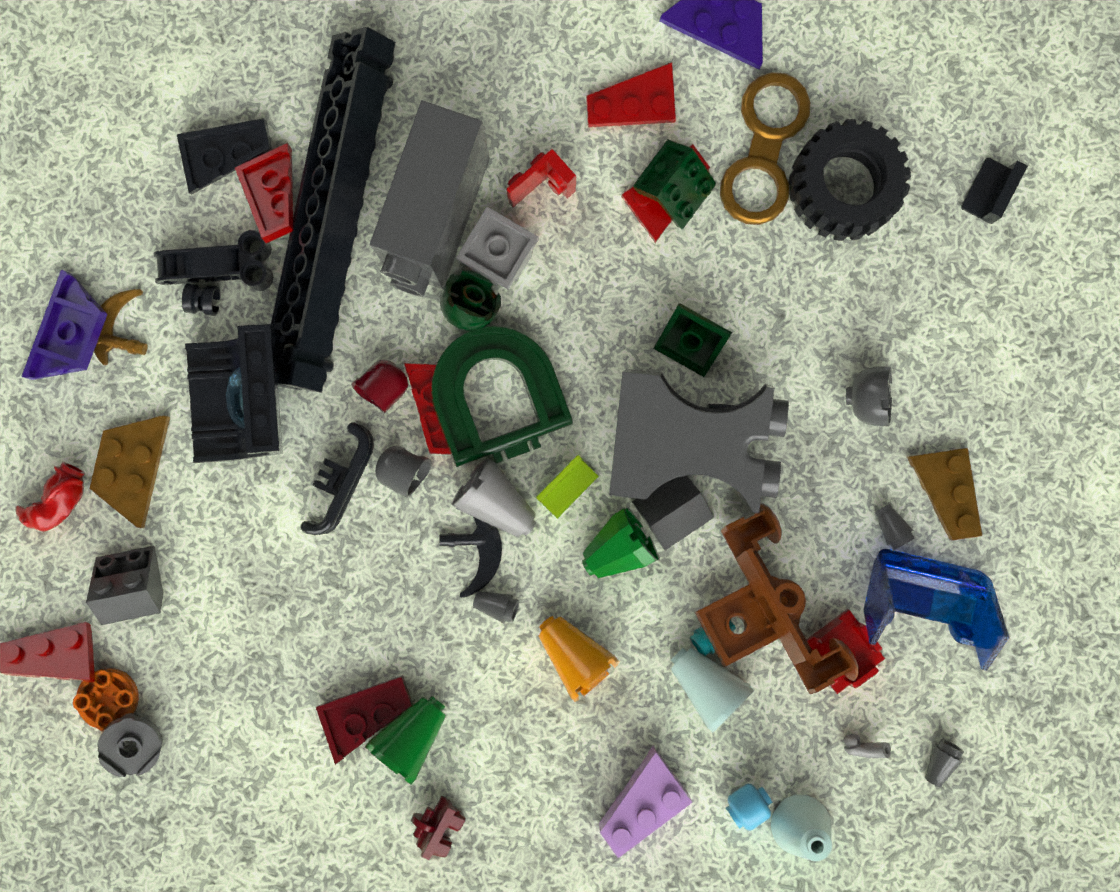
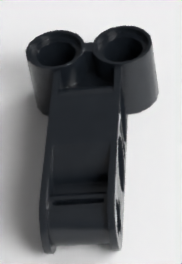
(216, 263)

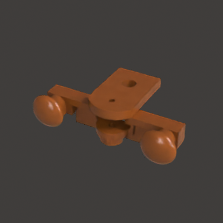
(769, 610)

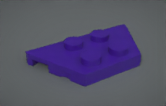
(721, 24)
(66, 331)

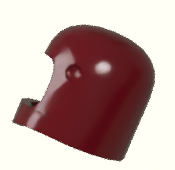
(382, 384)

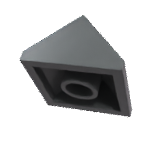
(674, 511)

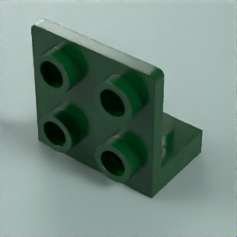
(676, 181)

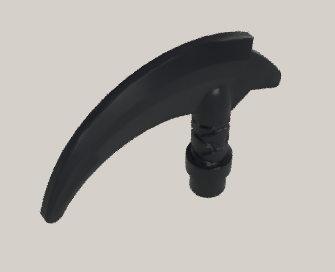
(489, 548)

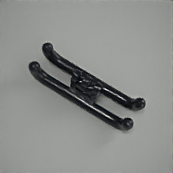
(341, 482)

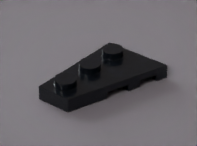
(217, 151)

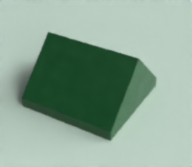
(692, 340)

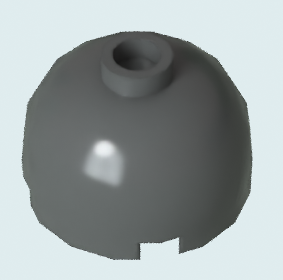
(872, 396)

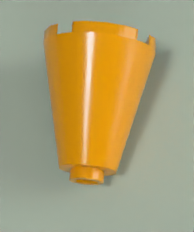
(575, 656)

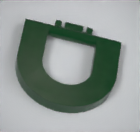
(538, 379)

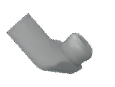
(866, 750)

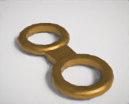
(765, 148)

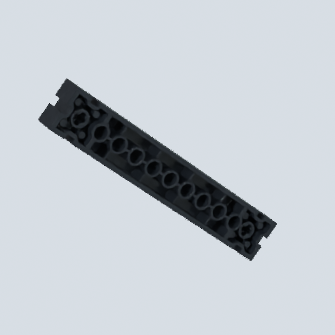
(329, 206)

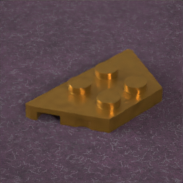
(129, 466)

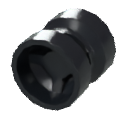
(200, 299)

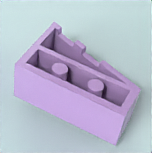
(643, 805)

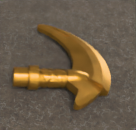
(106, 340)

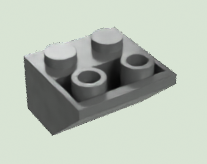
(125, 586)

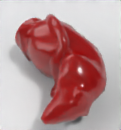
(58, 501)

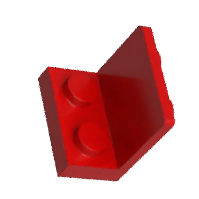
(542, 167)

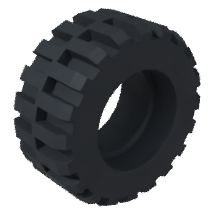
(871, 149)

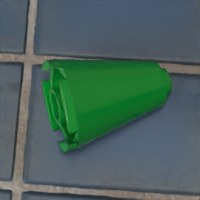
(409, 738)

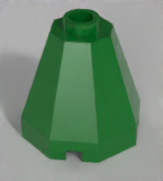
(619, 547)

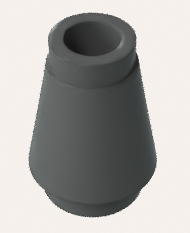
(894, 527)
(496, 605)
(943, 762)

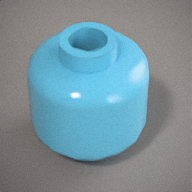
(749, 806)

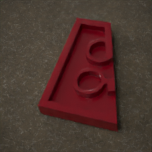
(361, 714)

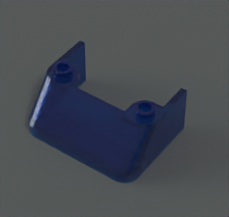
(937, 593)

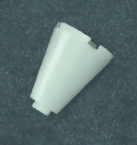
(709, 687)
(802, 827)

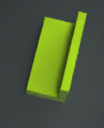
(567, 486)

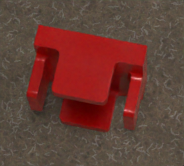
(855, 636)

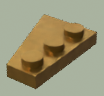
(951, 490)

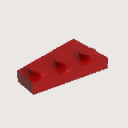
(635, 101)
(269, 191)
(649, 211)

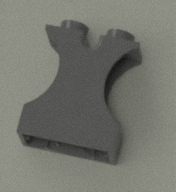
(671, 438)

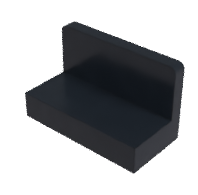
(993, 189)

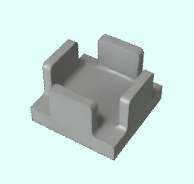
(498, 248)

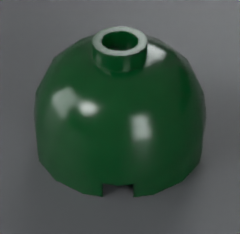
(469, 301)

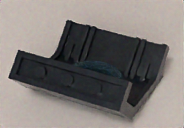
(235, 397)

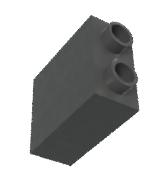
(430, 198)

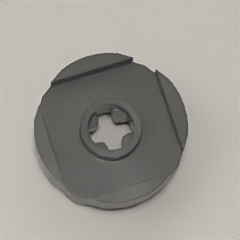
(129, 728)

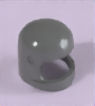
(398, 467)

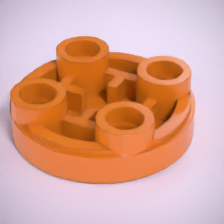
(106, 698)

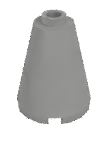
(495, 500)

